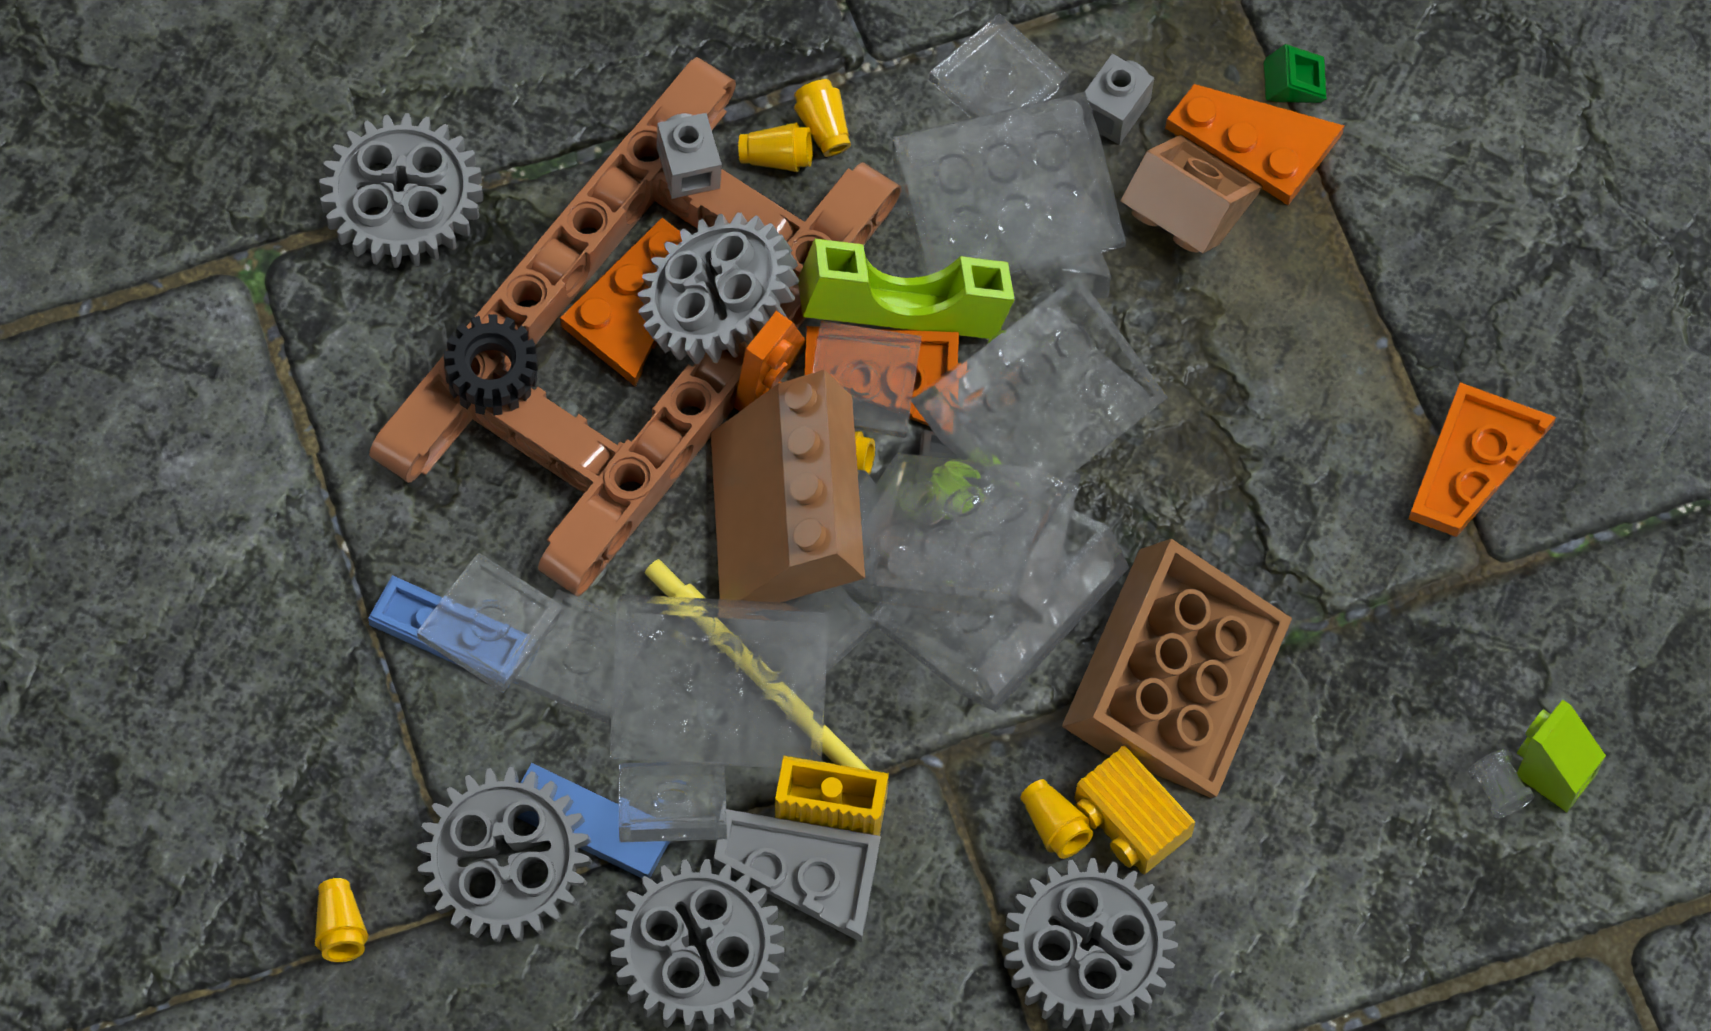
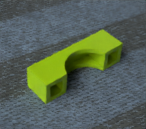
(963, 298)

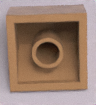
(1189, 194)

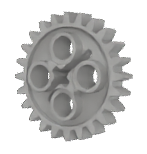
(397, 228)
(684, 294)
(498, 806)
(653, 962)
(1063, 981)

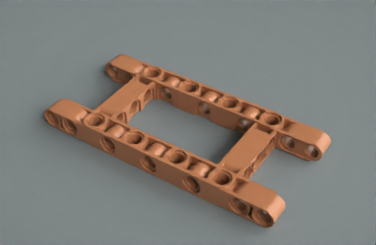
(553, 277)

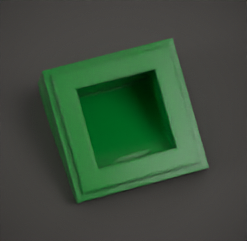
(1294, 76)

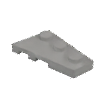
(804, 865)

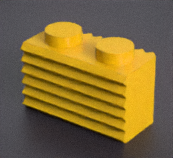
(831, 795)
(1133, 811)

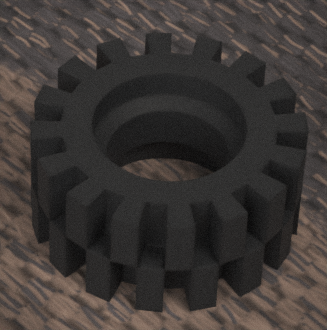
(485, 337)

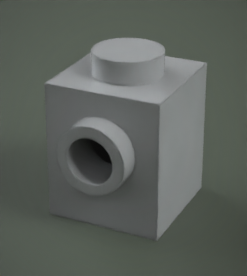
(1119, 96)
(688, 154)

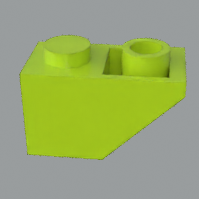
(1559, 756)

